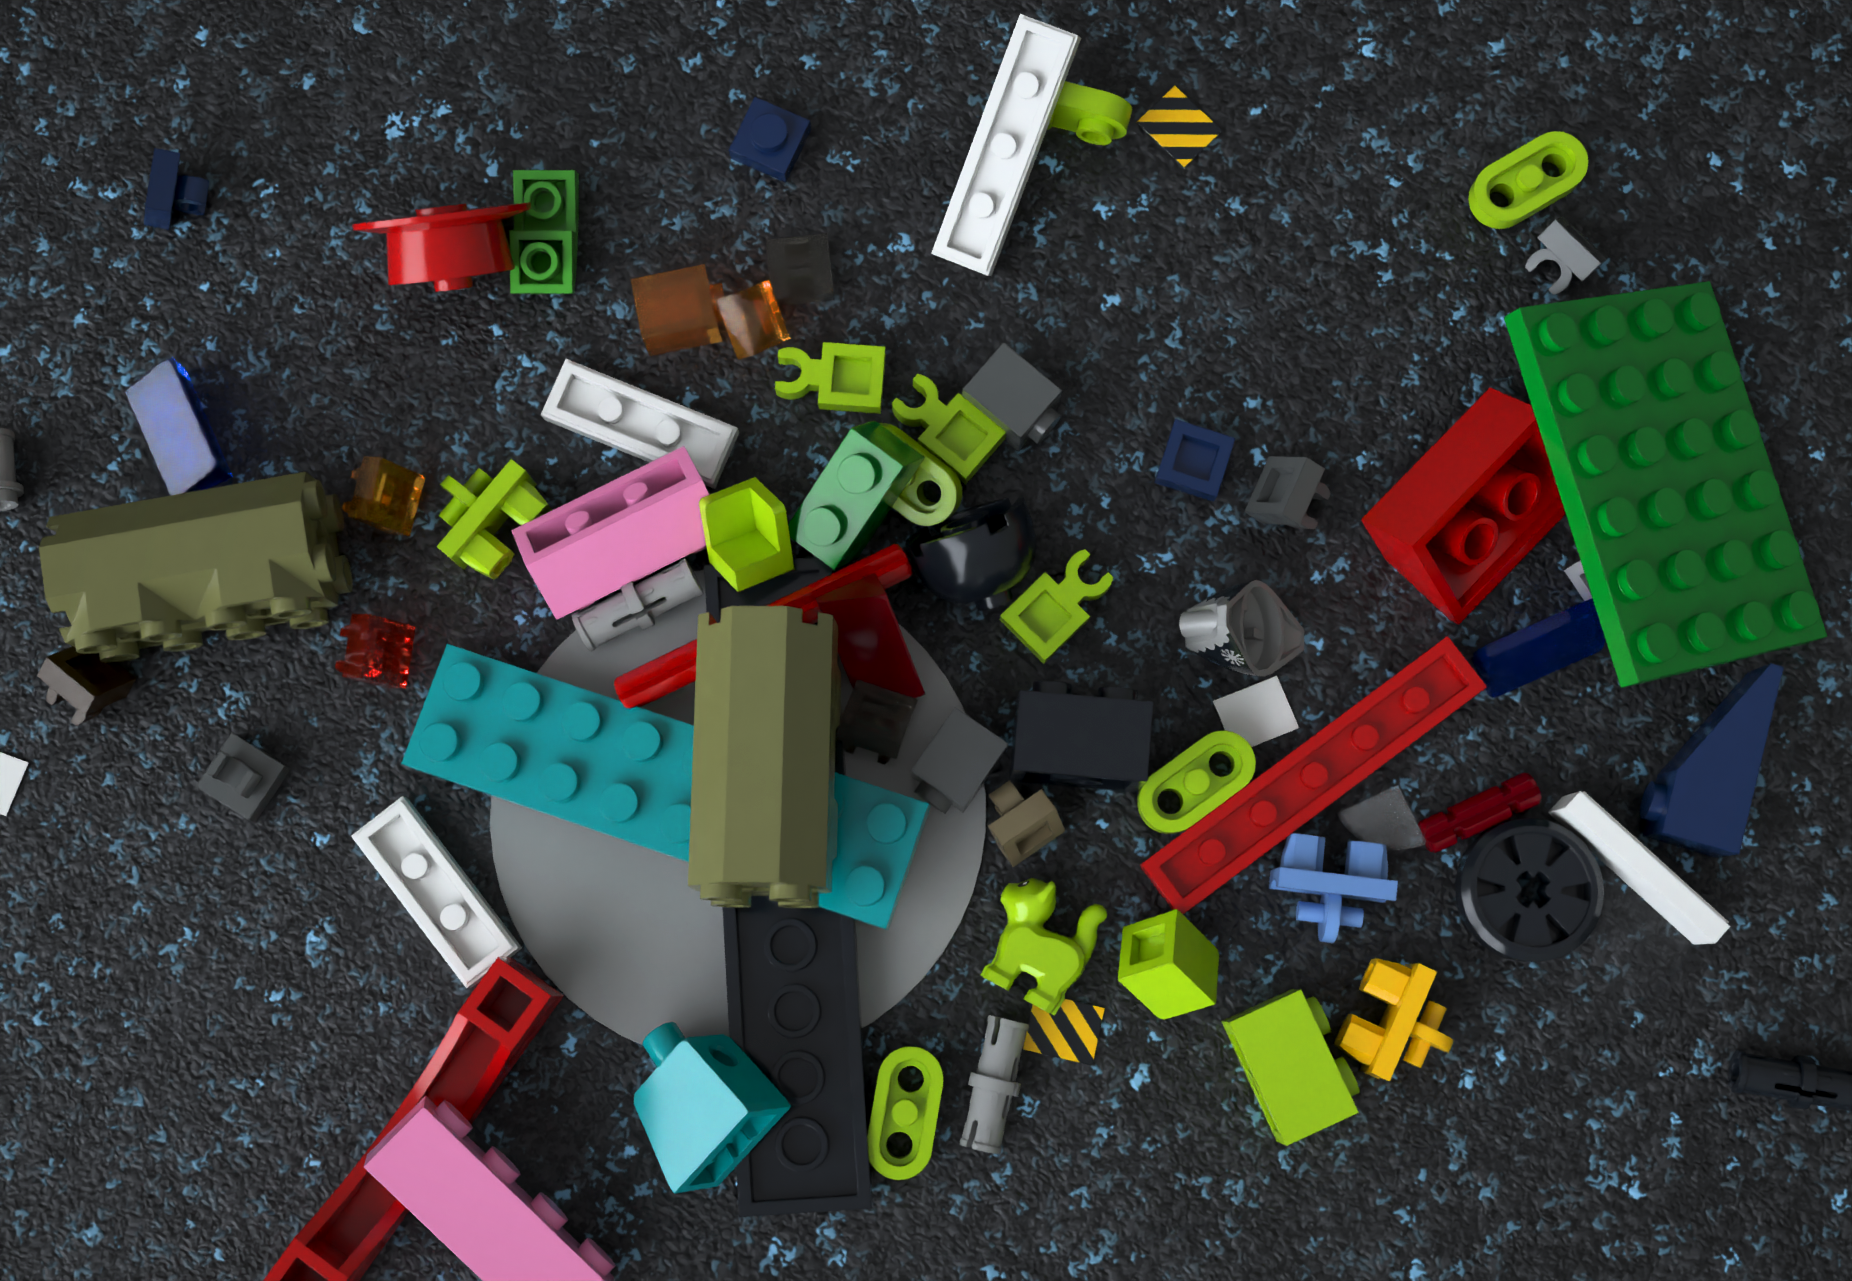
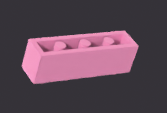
(476, 1204)

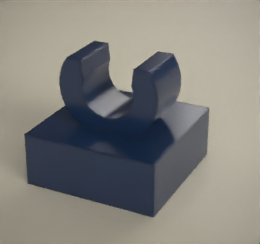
(172, 191)

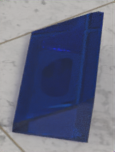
(177, 429)
(1540, 649)

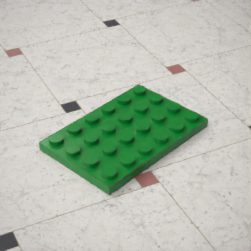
(1664, 480)

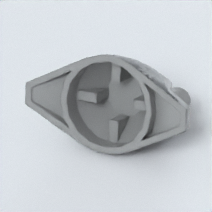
(1243, 630)

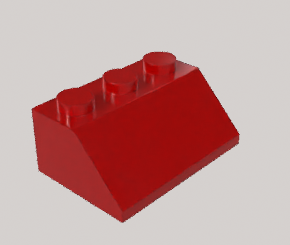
(1470, 506)

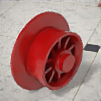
(446, 244)

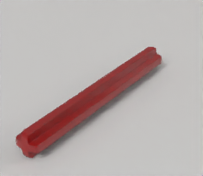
(679, 666)

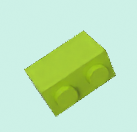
(1292, 1066)

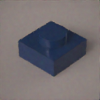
(770, 139)
(1194, 460)

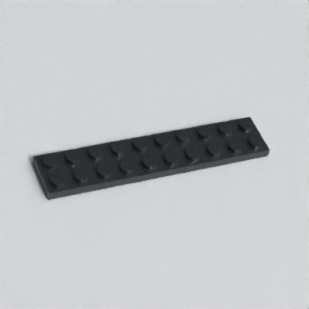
(798, 1015)

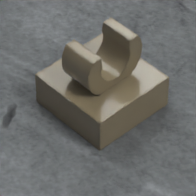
(1023, 823)

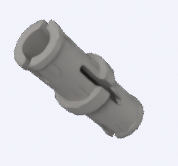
(637, 604)
(994, 1084)

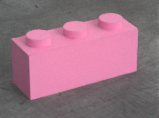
(615, 533)

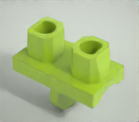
(480, 511)

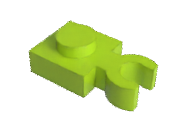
(846, 376)
(954, 432)
(1051, 612)

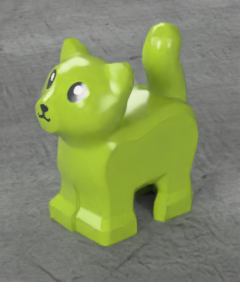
(1030, 948)

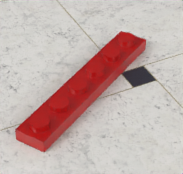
(1313, 776)

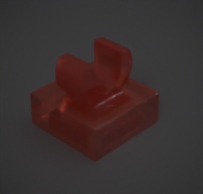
(377, 651)

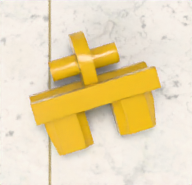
(1382, 1045)

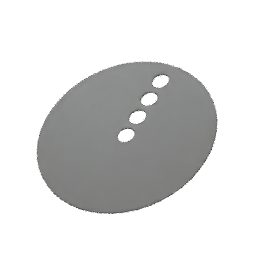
(639, 942)

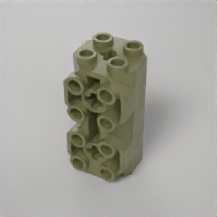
(196, 565)
(764, 757)

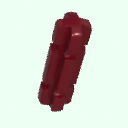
(1480, 812)

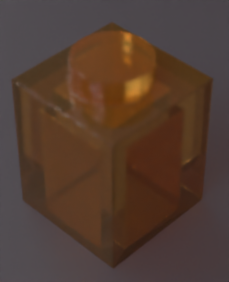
(678, 309)

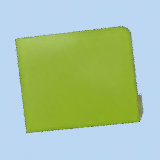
(746, 534)
(1169, 965)

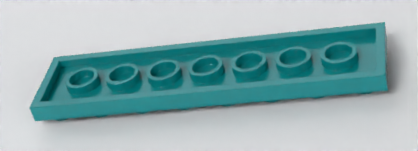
(628, 773)

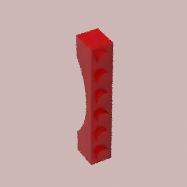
(466, 1072)

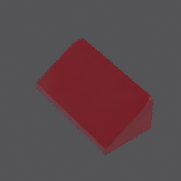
(870, 637)

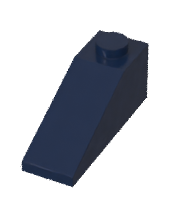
(1710, 782)

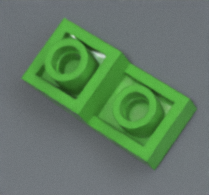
(547, 235)

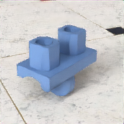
(1363, 880)

